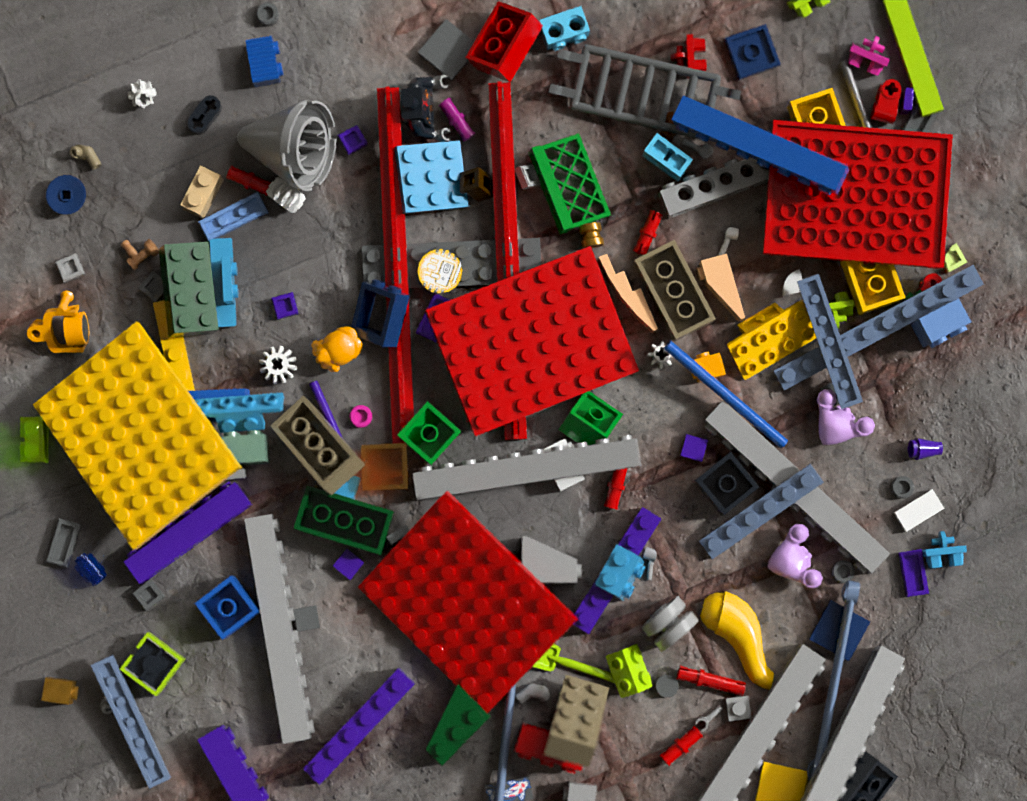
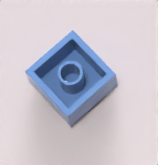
(945, 321)

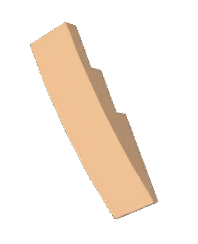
(631, 299)

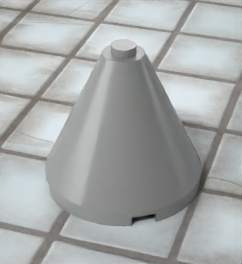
(293, 143)

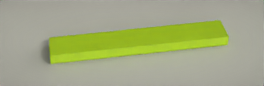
(913, 57)

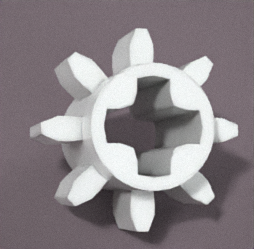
(141, 93)
(656, 359)

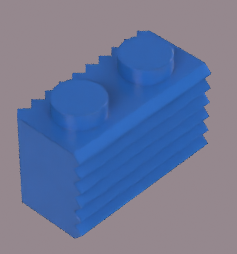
(263, 61)

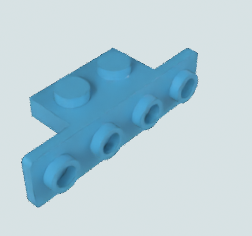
(223, 281)
(241, 412)

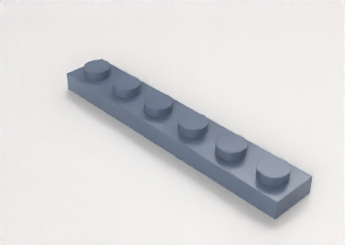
(829, 341)
(761, 511)
(131, 721)

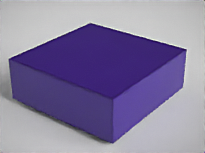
(906, 101)
(352, 140)
(285, 306)
(694, 448)
(348, 564)

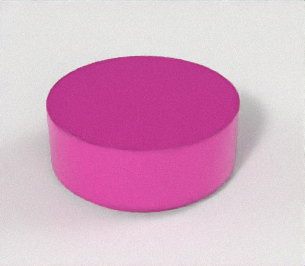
(360, 416)

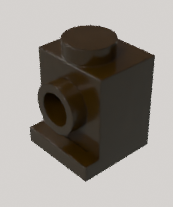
(476, 184)

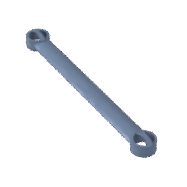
(850, 599)
(505, 743)

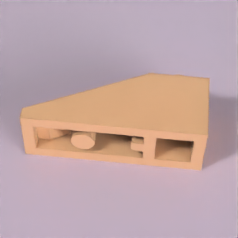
(720, 281)

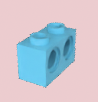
(562, 23)
(667, 157)

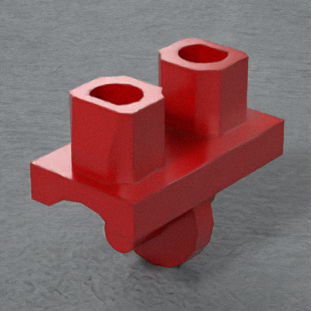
(693, 45)

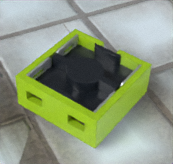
(152, 664)

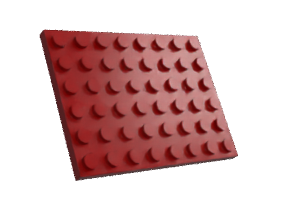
(886, 209)
(531, 341)
(467, 602)

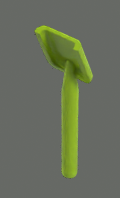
(551, 657)

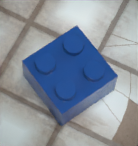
(228, 607)

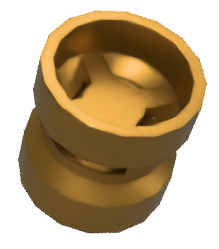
(591, 235)

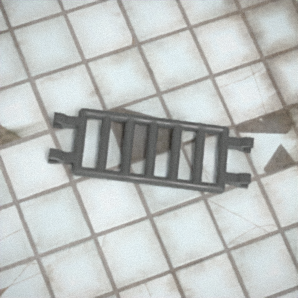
(651, 65)

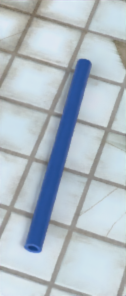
(725, 394)

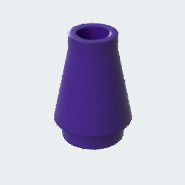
(924, 448)

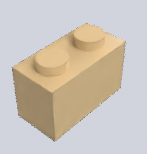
(202, 192)

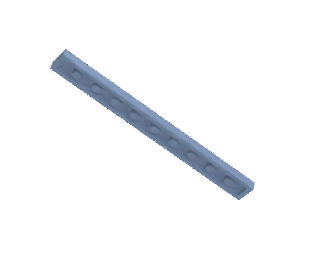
(883, 324)

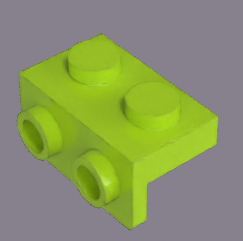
(629, 671)

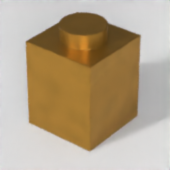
(60, 690)

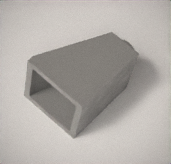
(549, 564)

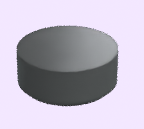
(267, 14)
(902, 487)
(842, 571)
(667, 686)

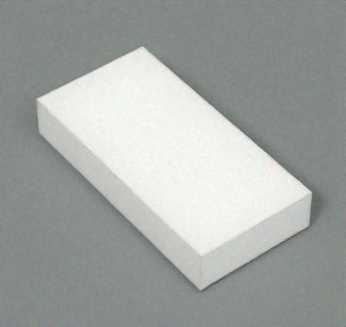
(918, 510)

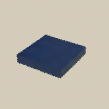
(752, 52)
(828, 628)

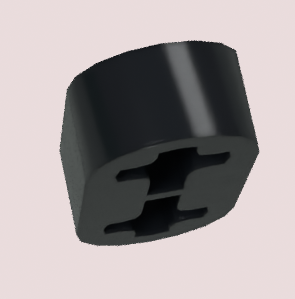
(208, 118)

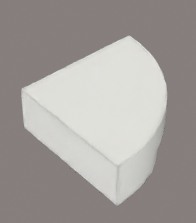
(790, 285)

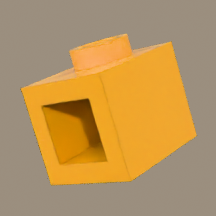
(711, 363)

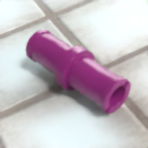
(456, 119)

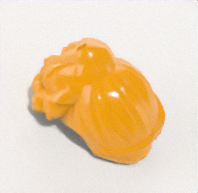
(337, 348)

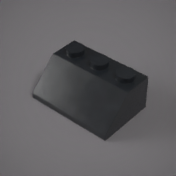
(869, 780)

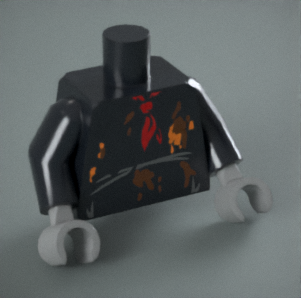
(418, 107)

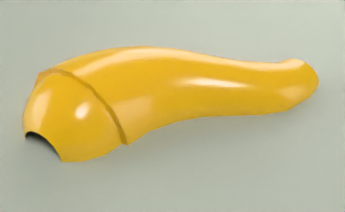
(739, 626)

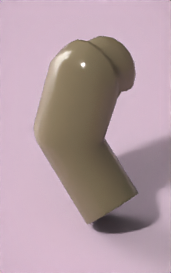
(85, 153)

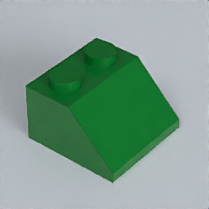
(590, 420)
(429, 433)

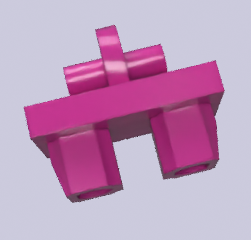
(877, 61)

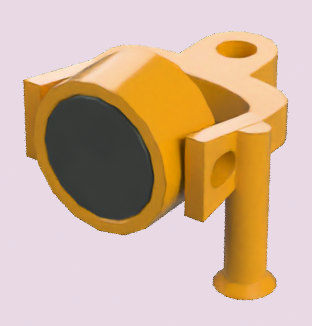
(75, 327)

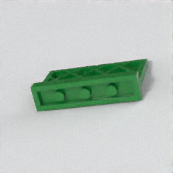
(551, 189)

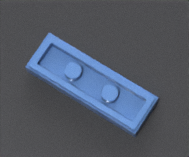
(233, 216)

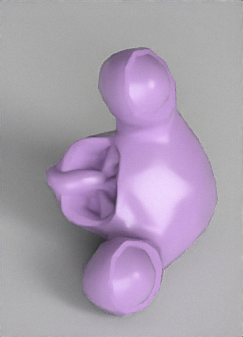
(838, 424)
(792, 560)

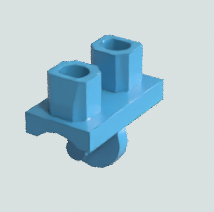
(933, 556)

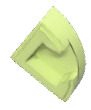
(953, 258)

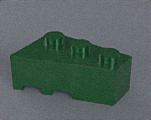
(456, 726)

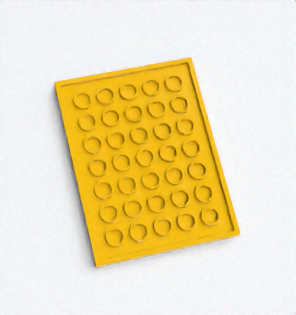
(136, 435)

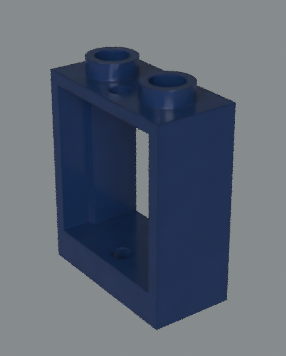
(394, 318)

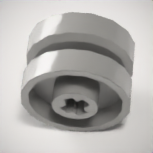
(667, 621)

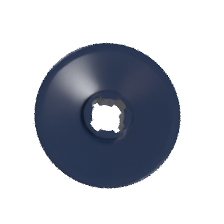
(66, 184)

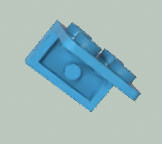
(621, 573)

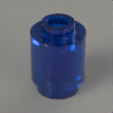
(90, 569)

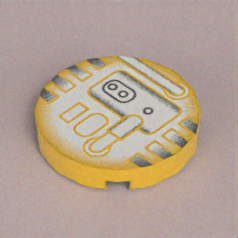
(439, 271)

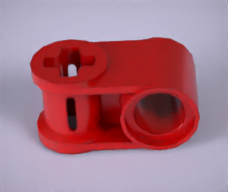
(886, 105)

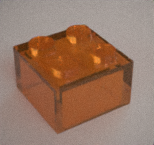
(385, 467)

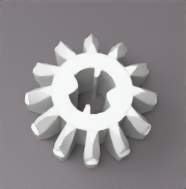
(285, 195)
(285, 363)

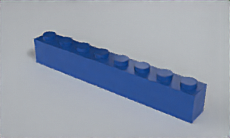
(760, 145)

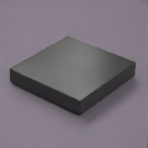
(447, 50)

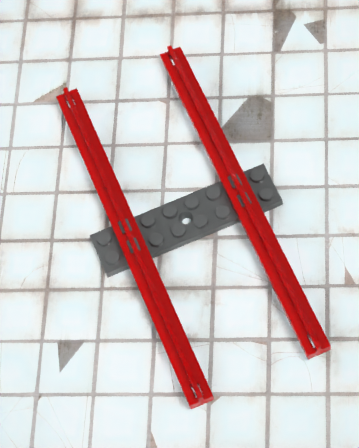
(481, 261)

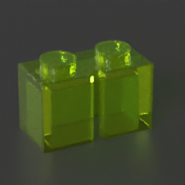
(35, 447)

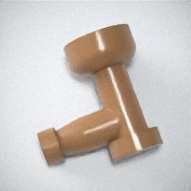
(136, 258)

